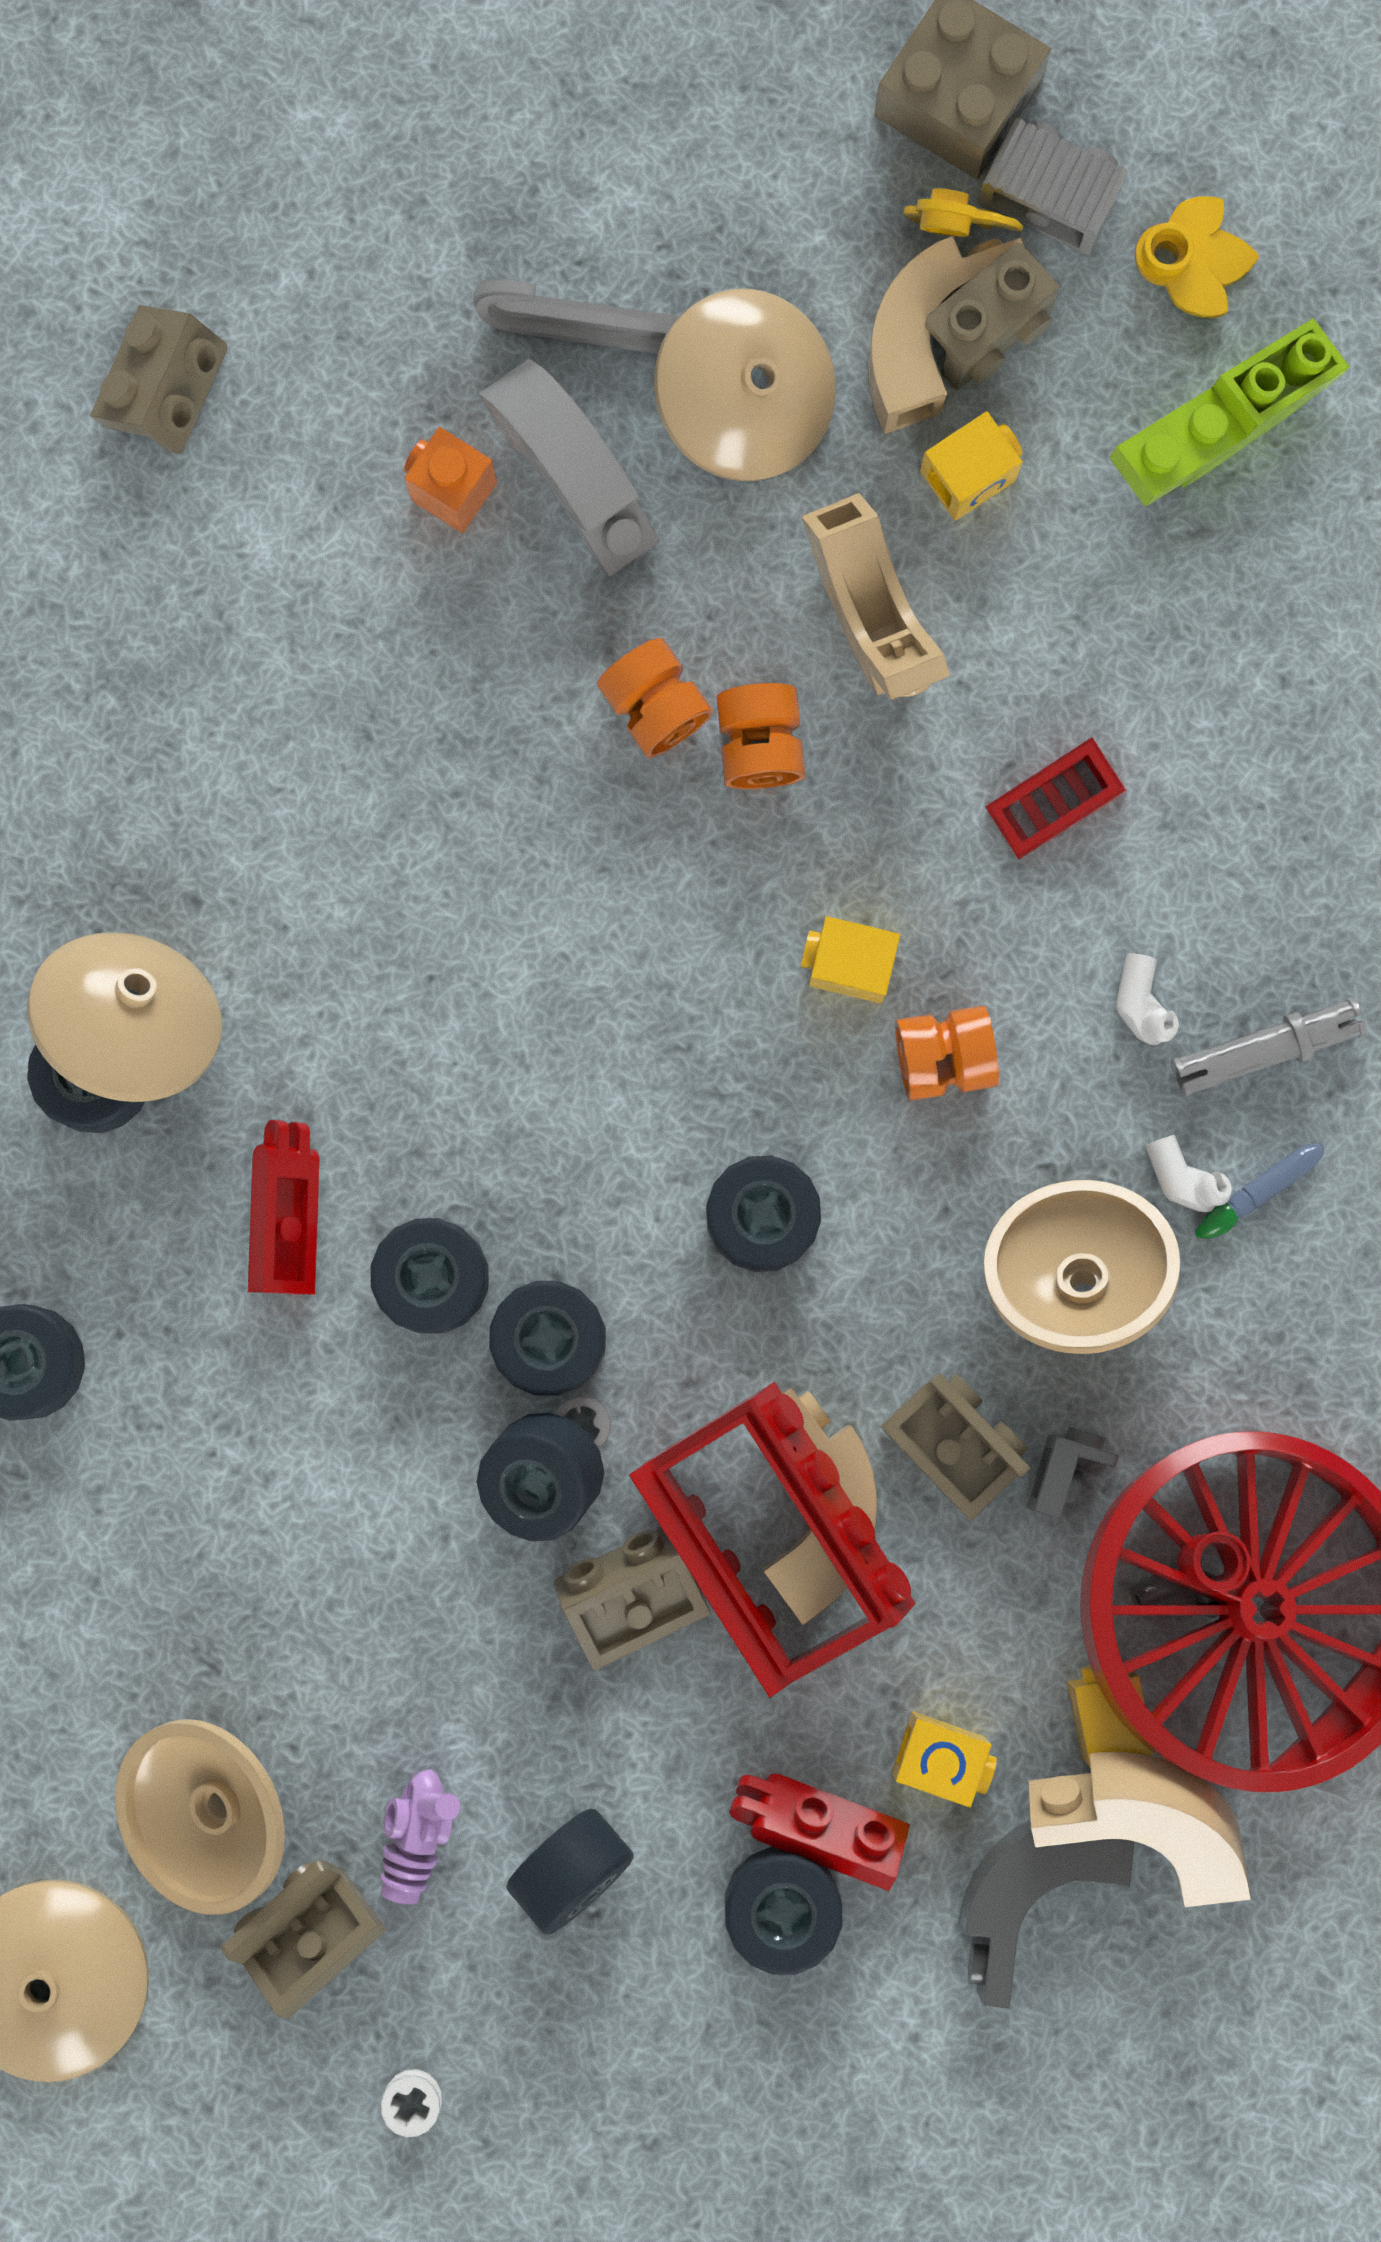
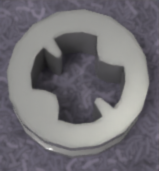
(601, 1420)

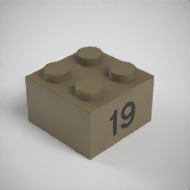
(961, 82)

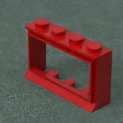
(837, 1524)

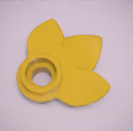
(950, 214)
(1203, 254)

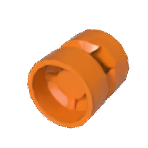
(654, 697)
(760, 714)
(947, 1053)

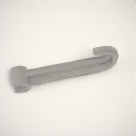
(517, 310)

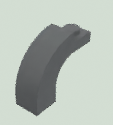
(1011, 1882)

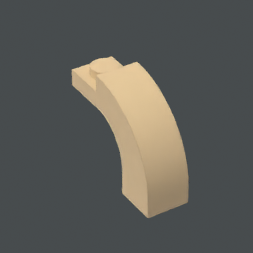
(900, 361)
(869, 600)
(804, 1570)
(1153, 1805)

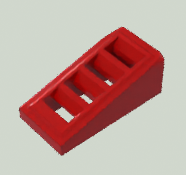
(1101, 769)

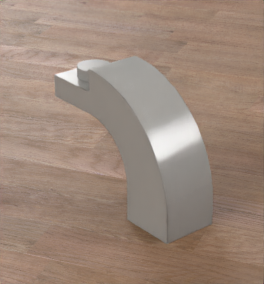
(573, 461)

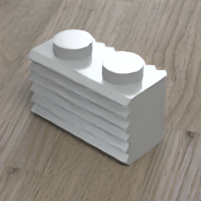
(1053, 184)

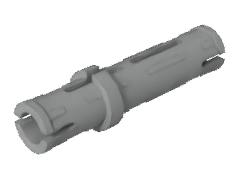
(1292, 1039)

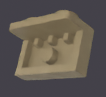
(991, 313)
(160, 377)
(956, 1444)
(304, 1935)

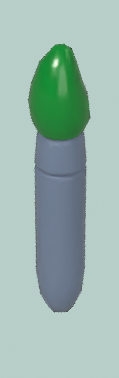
(1260, 1190)

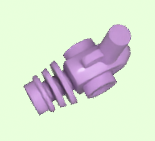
(416, 1826)

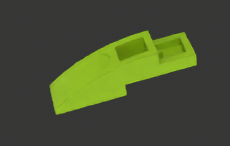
(1230, 413)

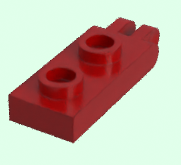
(284, 1211)
(822, 1827)

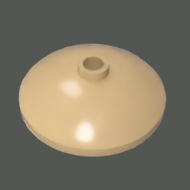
(709, 394)
(119, 1040)
(1076, 1237)
(199, 1816)
(94, 1976)

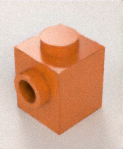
(449, 478)

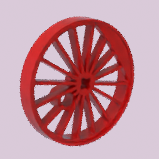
(1352, 1721)

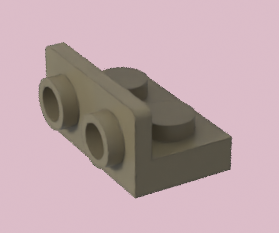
(629, 1597)

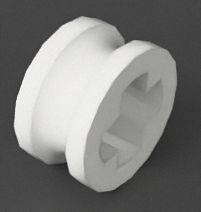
(418, 2122)

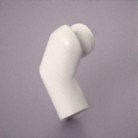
(1139, 1007)
(1184, 1183)

